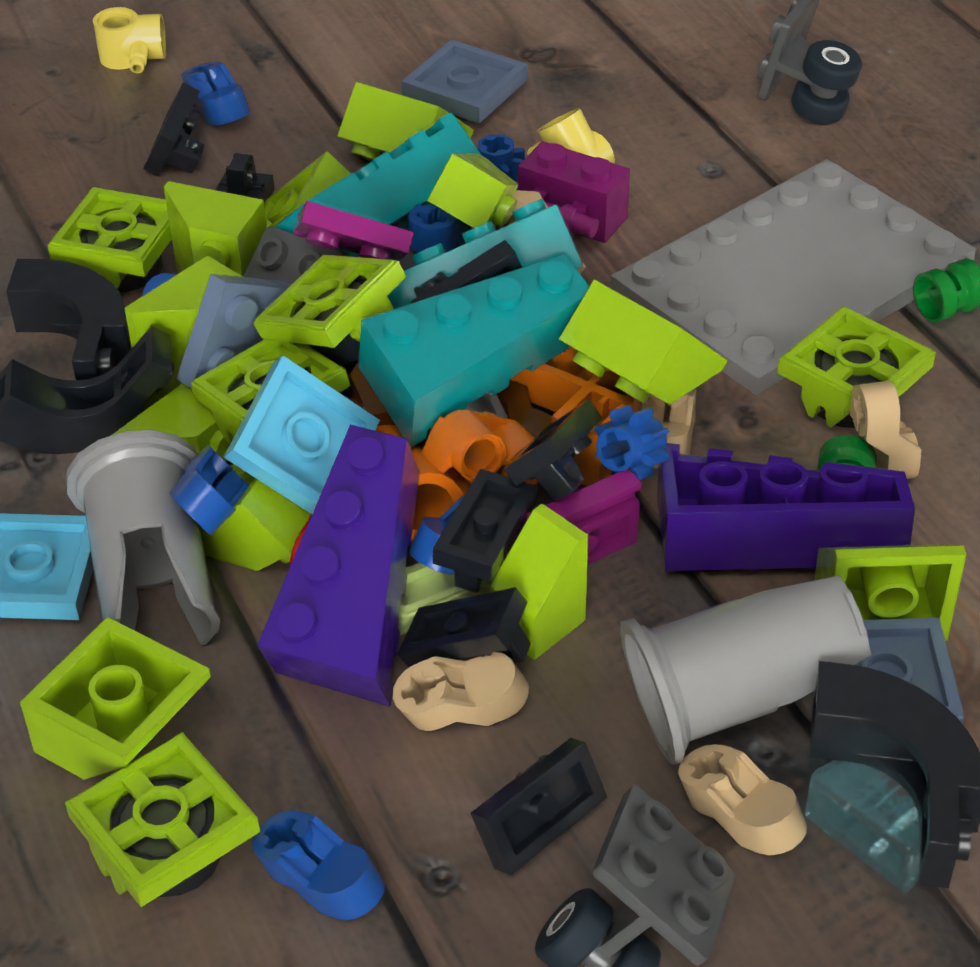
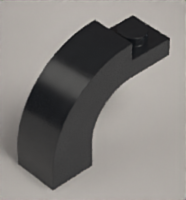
(75, 303)
(72, 414)
(913, 739)

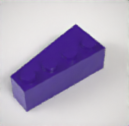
(775, 512)
(348, 575)

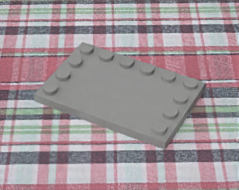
(786, 265)

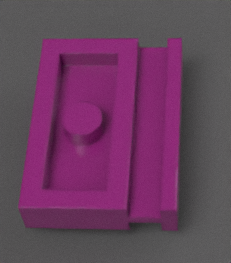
(338, 229)
(604, 512)

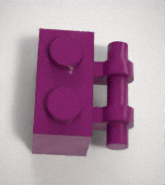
(586, 188)

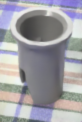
(138, 529)
(739, 658)

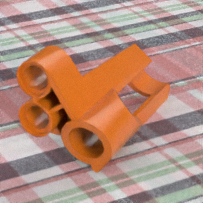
(456, 453)

